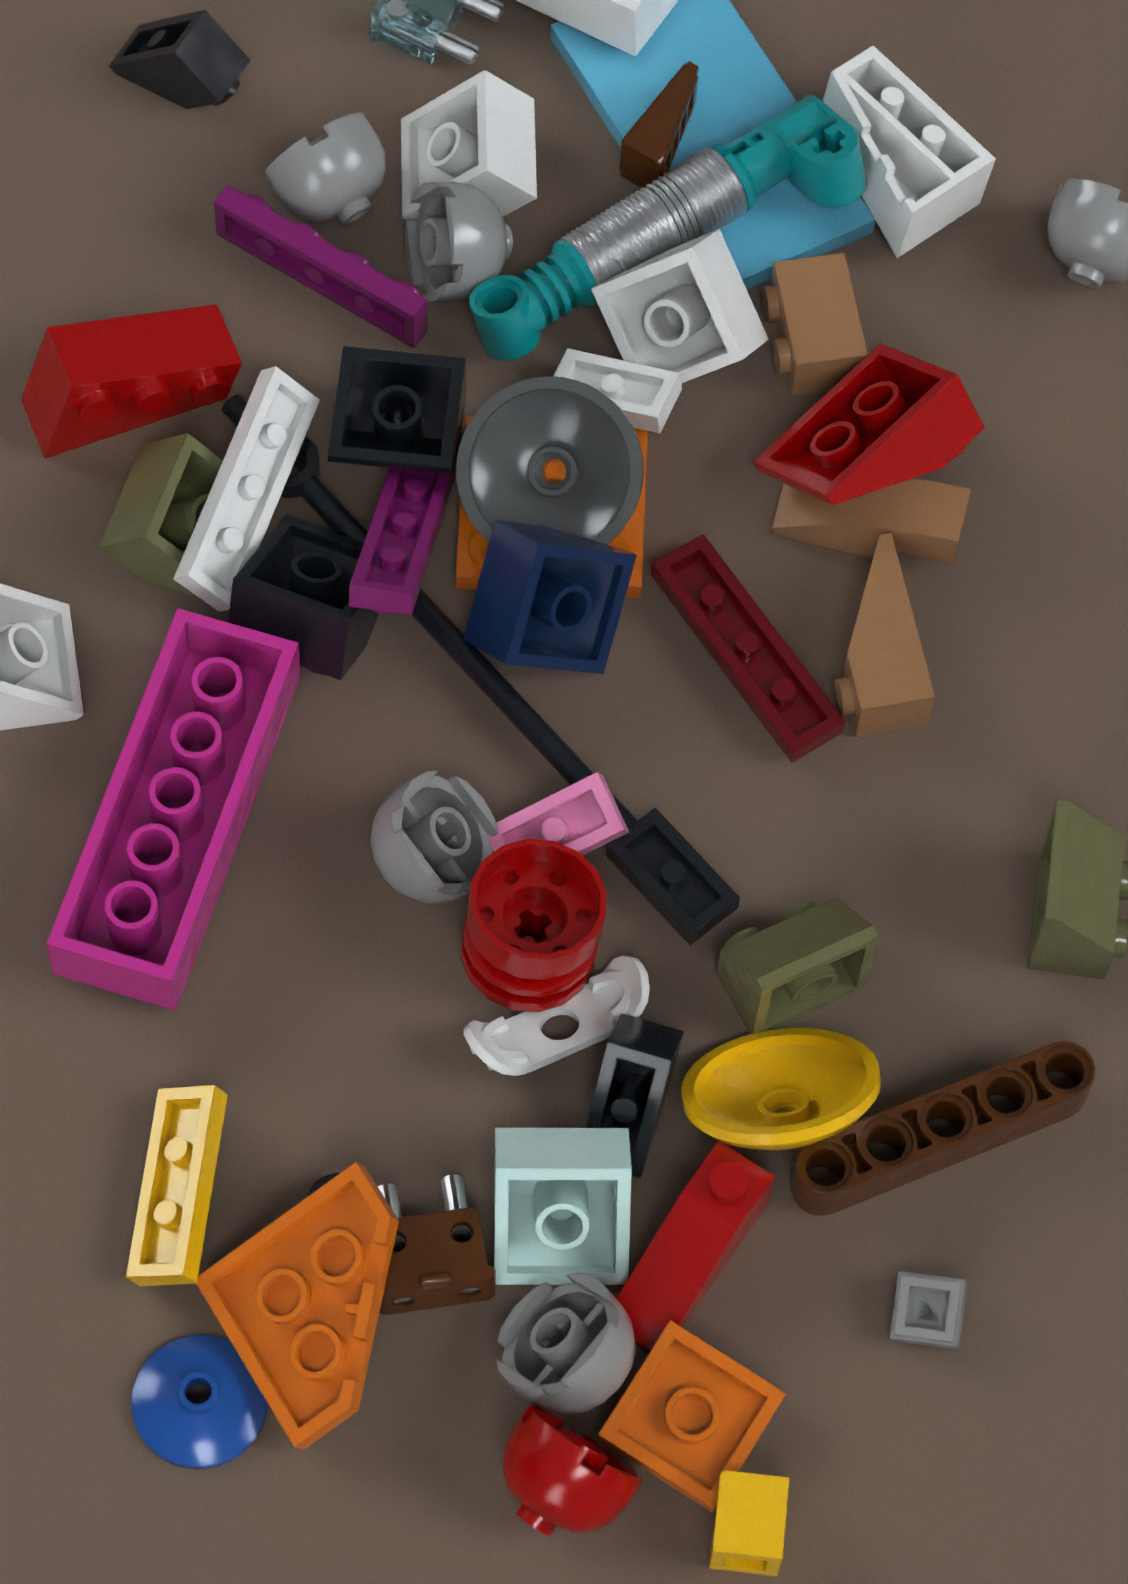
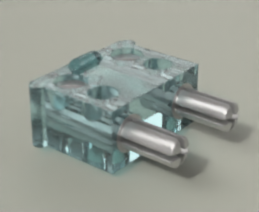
(425, 26)

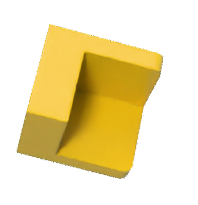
(749, 1523)

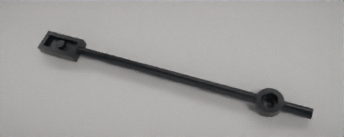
(653, 851)

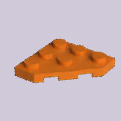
(309, 1301)

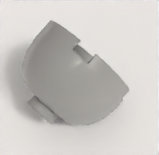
(332, 173)
(1090, 232)
(455, 240)
(432, 838)
(567, 1346)

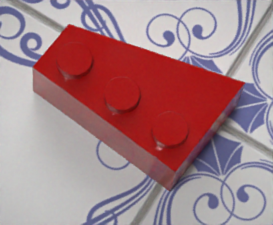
(126, 374)

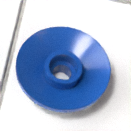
(197, 1433)

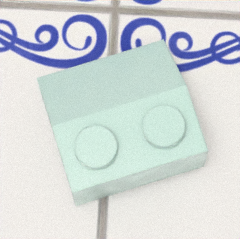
(561, 1205)

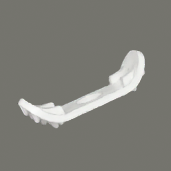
(518, 1043)

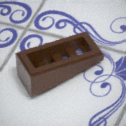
(655, 137)

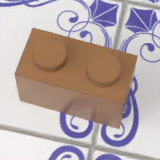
(814, 322)

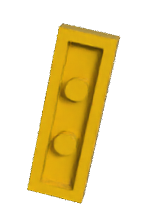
(177, 1186)

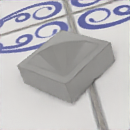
(928, 1310)

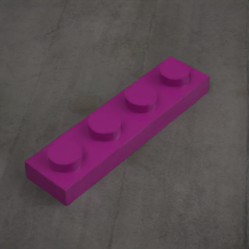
(310, 260)
(400, 541)

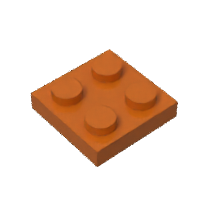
(690, 1415)

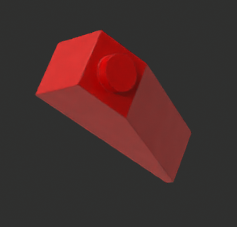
(694, 1242)

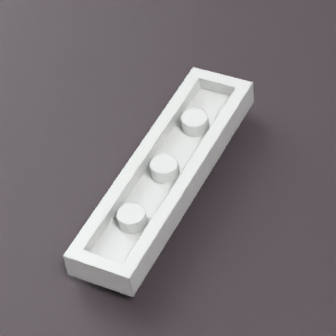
(247, 486)

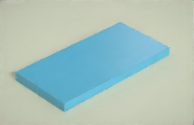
(733, 96)

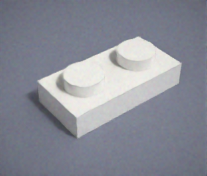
(640, 390)

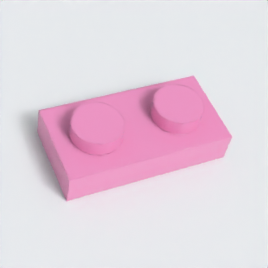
(576, 816)

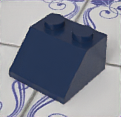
(548, 598)

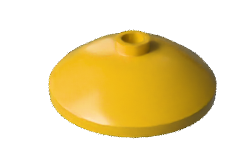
(781, 1088)

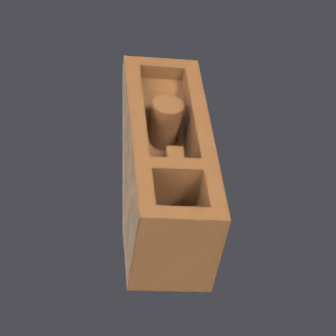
(885, 667)

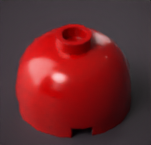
(564, 1476)

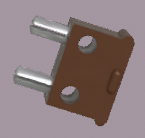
(431, 1262)

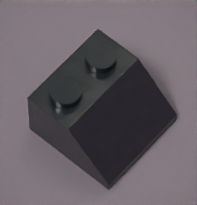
(398, 410)
(301, 593)

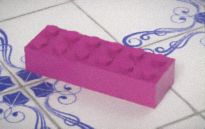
(175, 810)

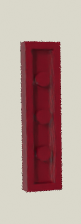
(747, 648)

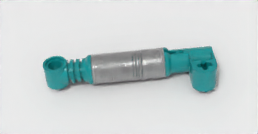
(693, 199)

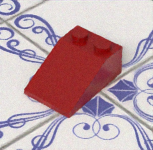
(875, 429)

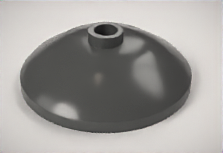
(542, 421)

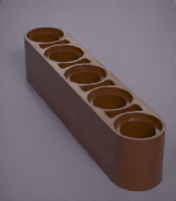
(960, 1103)

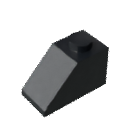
(183, 60)
(635, 1082)

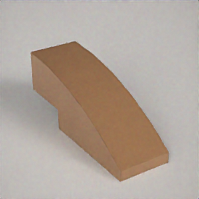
(920, 514)

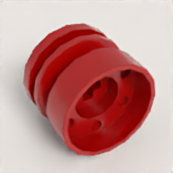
(533, 925)

